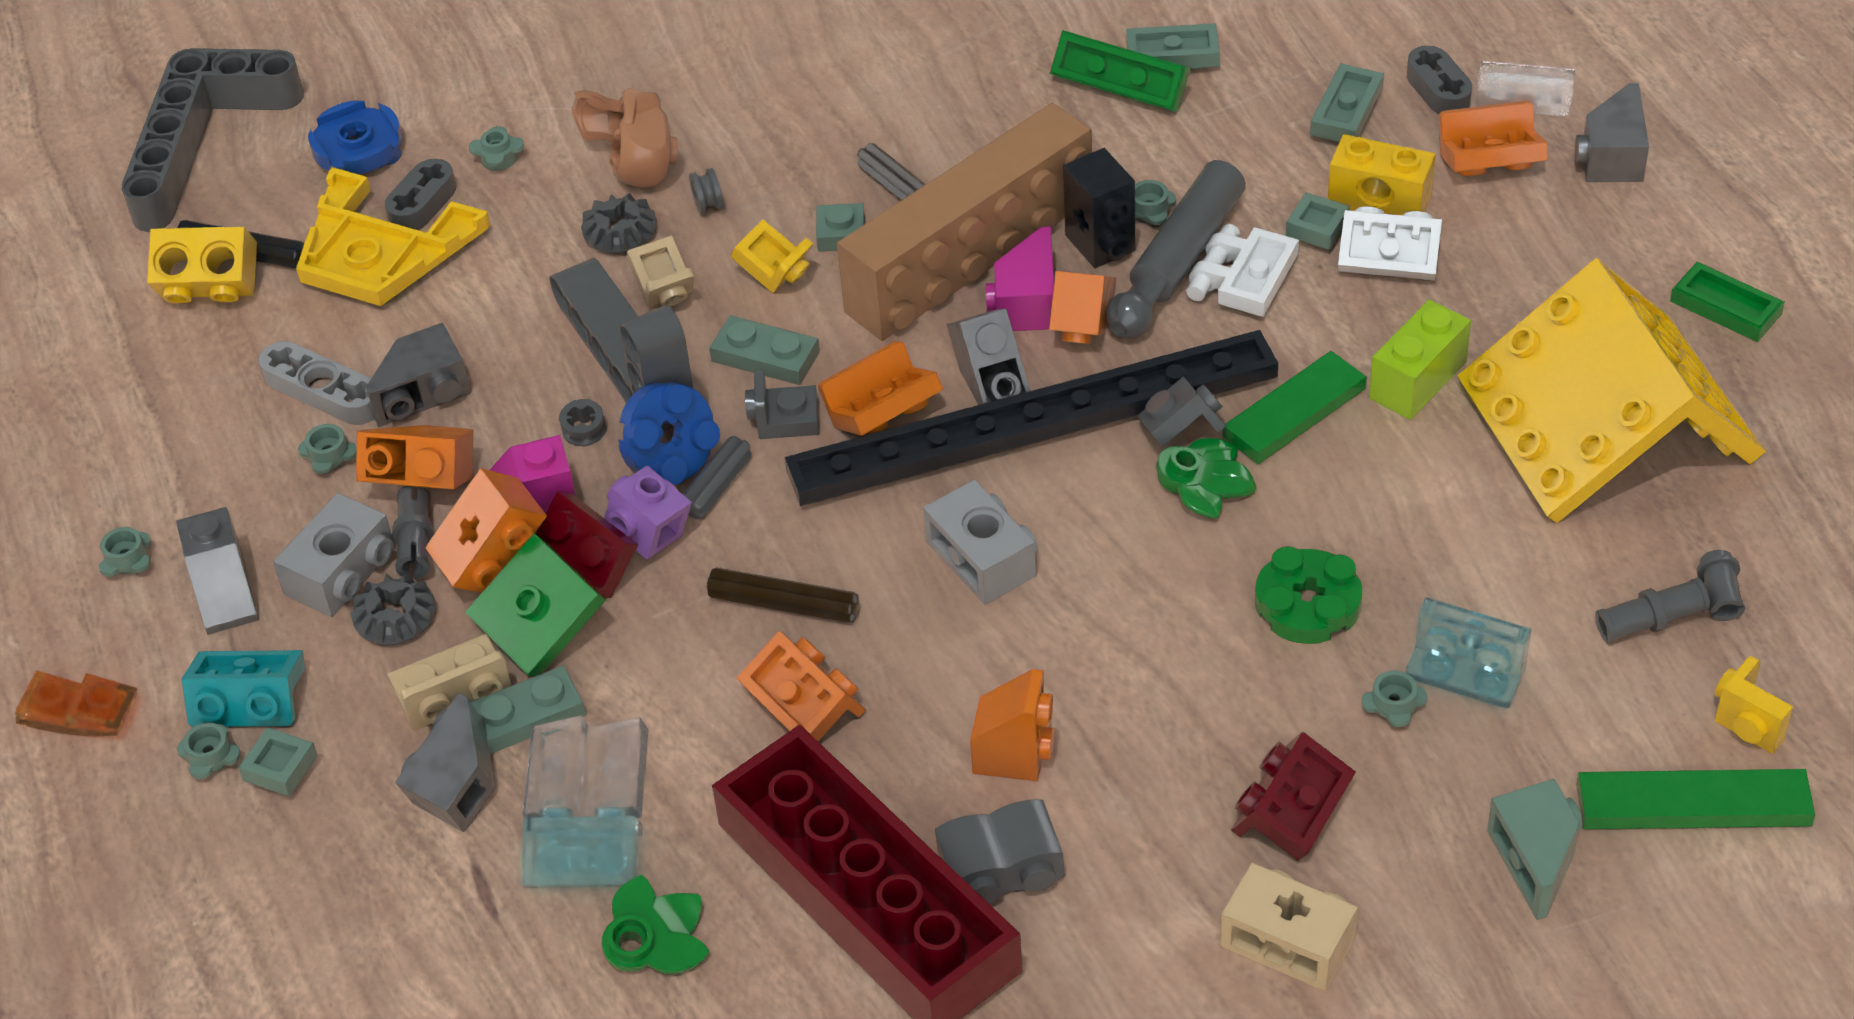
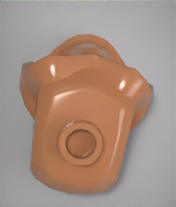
(636, 130)

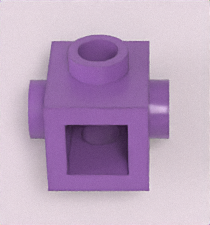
(647, 510)

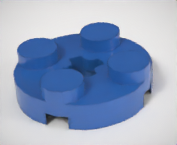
(376, 143)
(693, 431)

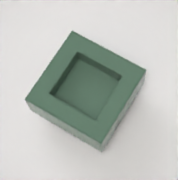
(1316, 221)
(837, 222)
(278, 761)

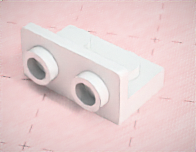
(1390, 243)

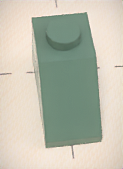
(1536, 839)

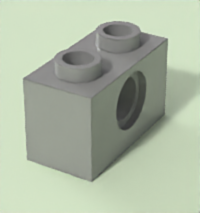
(980, 541)
(334, 554)

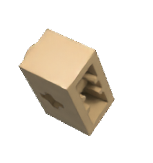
(1289, 926)

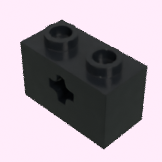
(1099, 207)

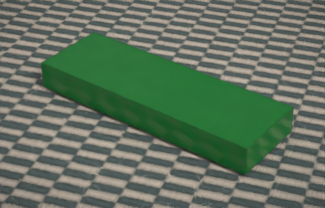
(1120, 71)
(1294, 407)

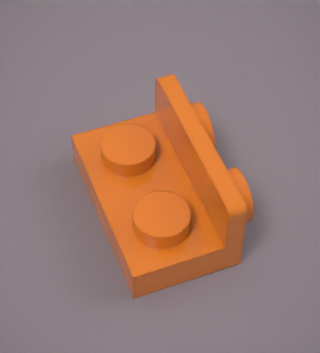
(796, 686)

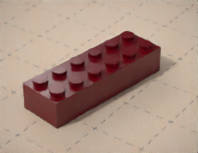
(868, 879)

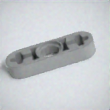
(309, 366)

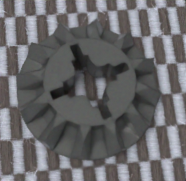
(624, 235)
(388, 625)

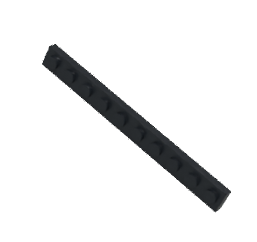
(1024, 418)

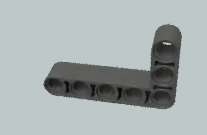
(188, 92)
(626, 346)

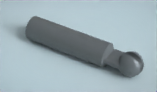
(1175, 248)

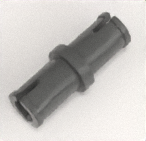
(412, 531)
(1652, 610)

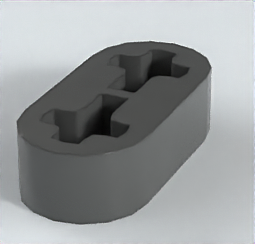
(1430, 84)
(421, 194)

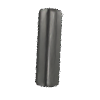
(717, 475)

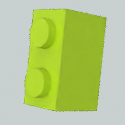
(1419, 359)

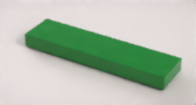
(1695, 799)

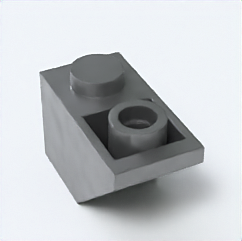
(988, 356)
(417, 375)
(452, 767)

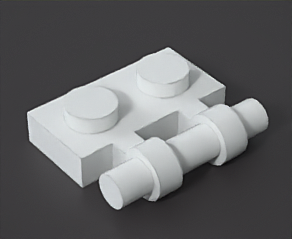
(1255, 275)

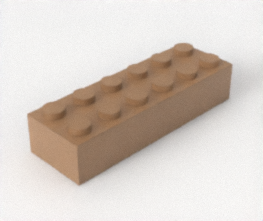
(959, 223)

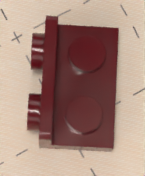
(587, 542)
(1294, 795)

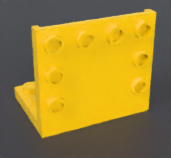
(1594, 388)

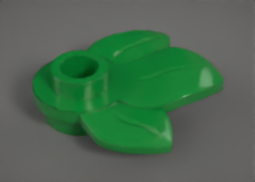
(1204, 474)
(659, 924)

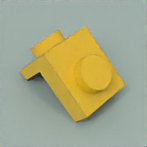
(771, 256)
(1751, 710)

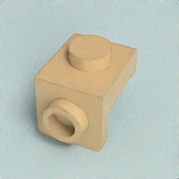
(661, 272)

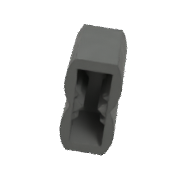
(1003, 849)

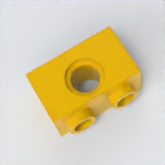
(1380, 176)

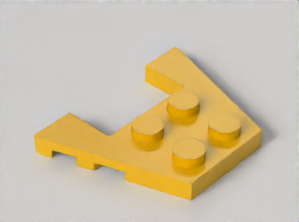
(373, 256)

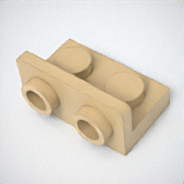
(435, 681)

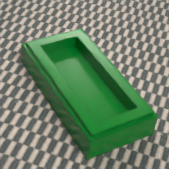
(1727, 301)

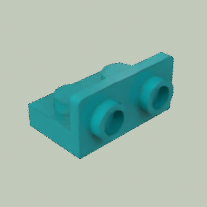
(242, 687)

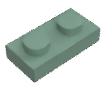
(1183, 44)
(1347, 102)
(764, 347)
(530, 703)

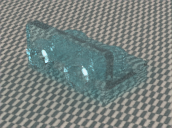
(1469, 653)
(580, 850)

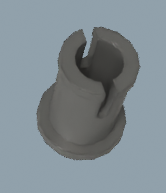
(1720, 575)

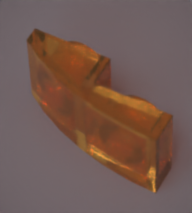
(74, 708)

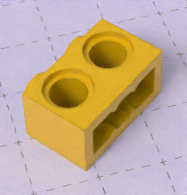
(204, 252)

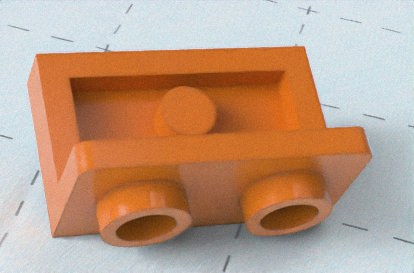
(1490, 138)
(877, 390)

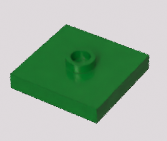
(535, 606)

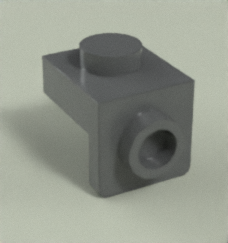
(1178, 407)

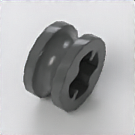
(706, 190)
(582, 411)

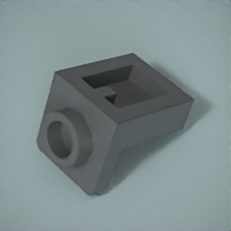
(782, 410)

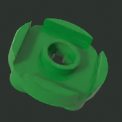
(1313, 570)

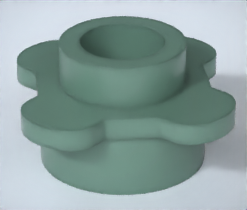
(497, 148)
(1152, 201)
(326, 448)
(124, 552)
(1396, 686)
(207, 749)

